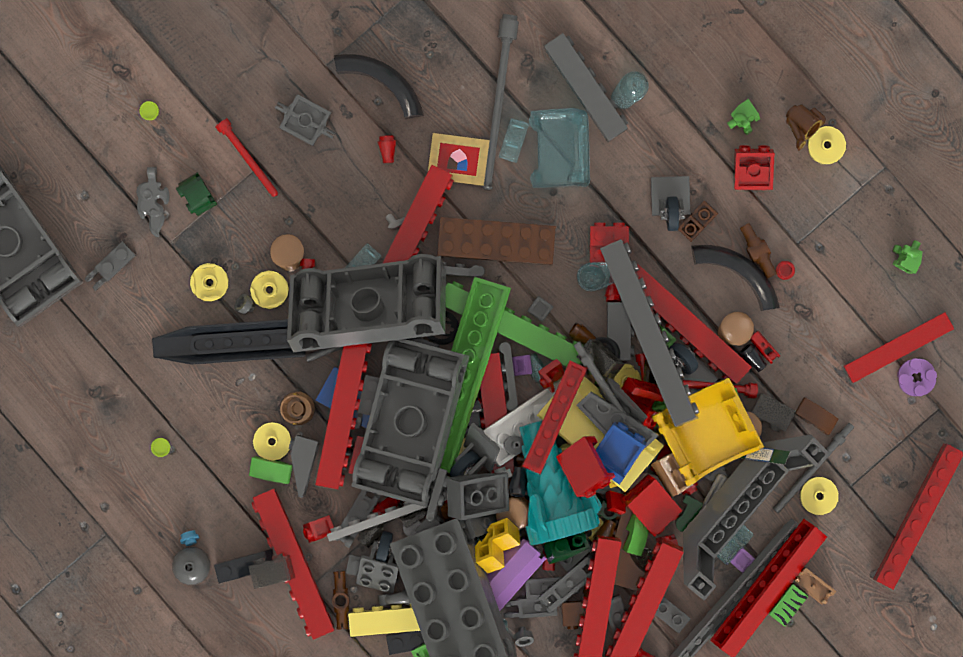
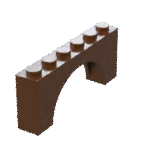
(627, 571)

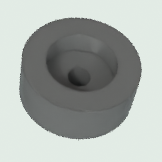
(244, 304)
(509, 445)
(523, 637)

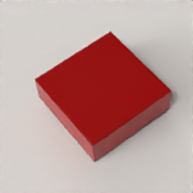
(614, 502)

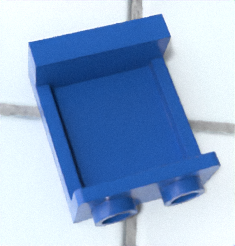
(620, 450)

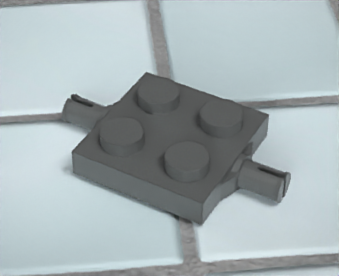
(305, 120)

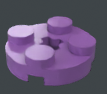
(918, 388)

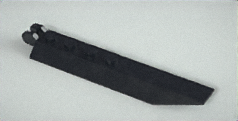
(226, 343)

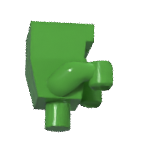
(743, 116)
(909, 257)

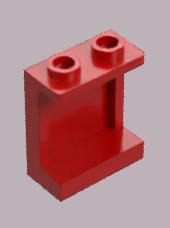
(642, 391)
(584, 467)
(651, 505)

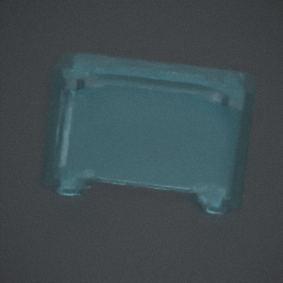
(561, 148)

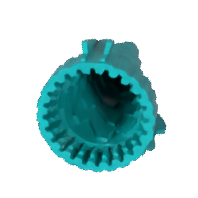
(553, 505)

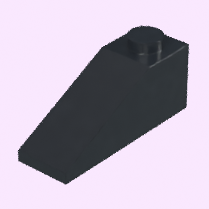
(239, 566)

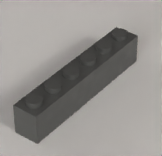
(585, 87)

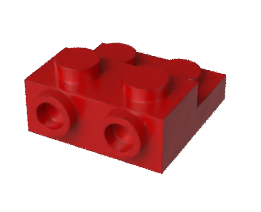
(753, 168)
(604, 235)

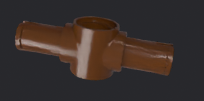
(758, 250)
(340, 610)

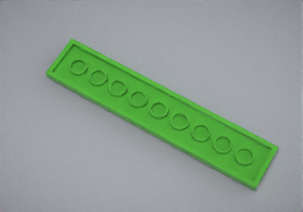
(475, 339)

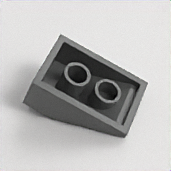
(303, 459)
(477, 495)

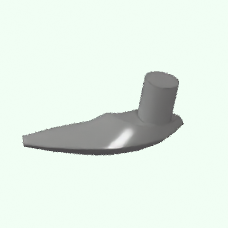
(393, 223)

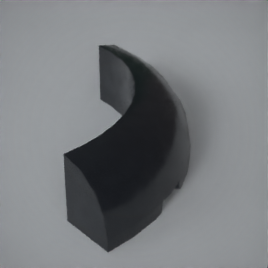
(385, 75)
(741, 266)

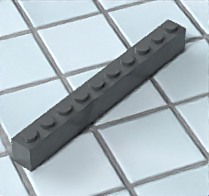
(649, 333)

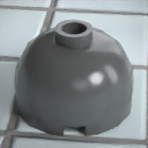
(200, 563)

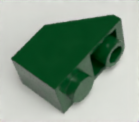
(565, 547)

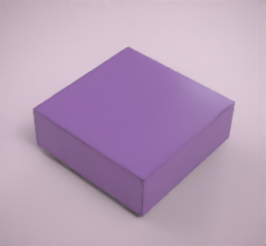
(522, 365)
(742, 560)

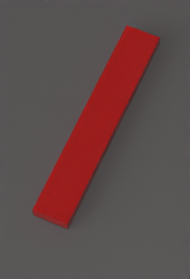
(898, 347)
(554, 417)

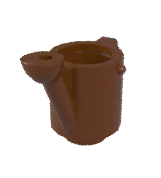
(804, 123)

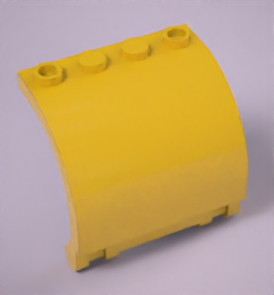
(713, 439)

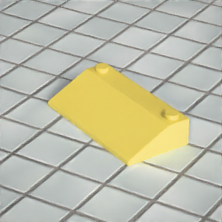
(579, 425)

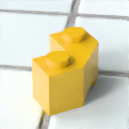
(500, 537)

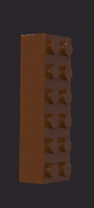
(496, 241)

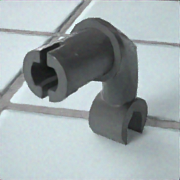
(398, 598)

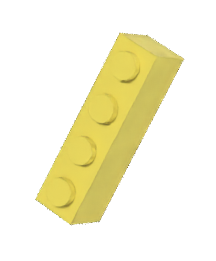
(382, 620)

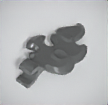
(147, 195)

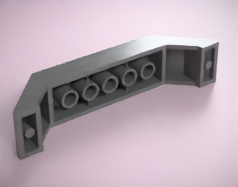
(734, 506)

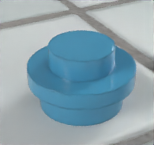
(189, 538)

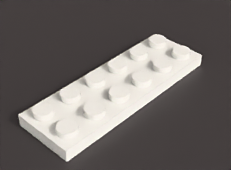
(517, 418)

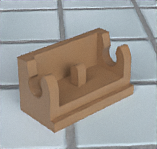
(669, 474)
(814, 586)

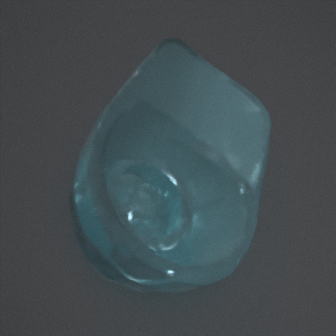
(626, 94)
(598, 272)

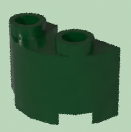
(196, 194)

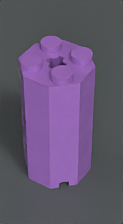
(519, 565)

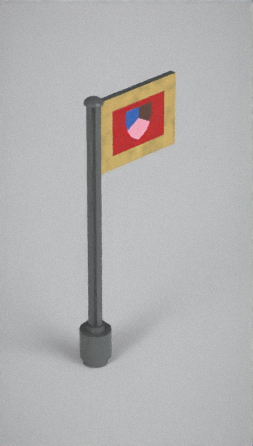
(472, 158)

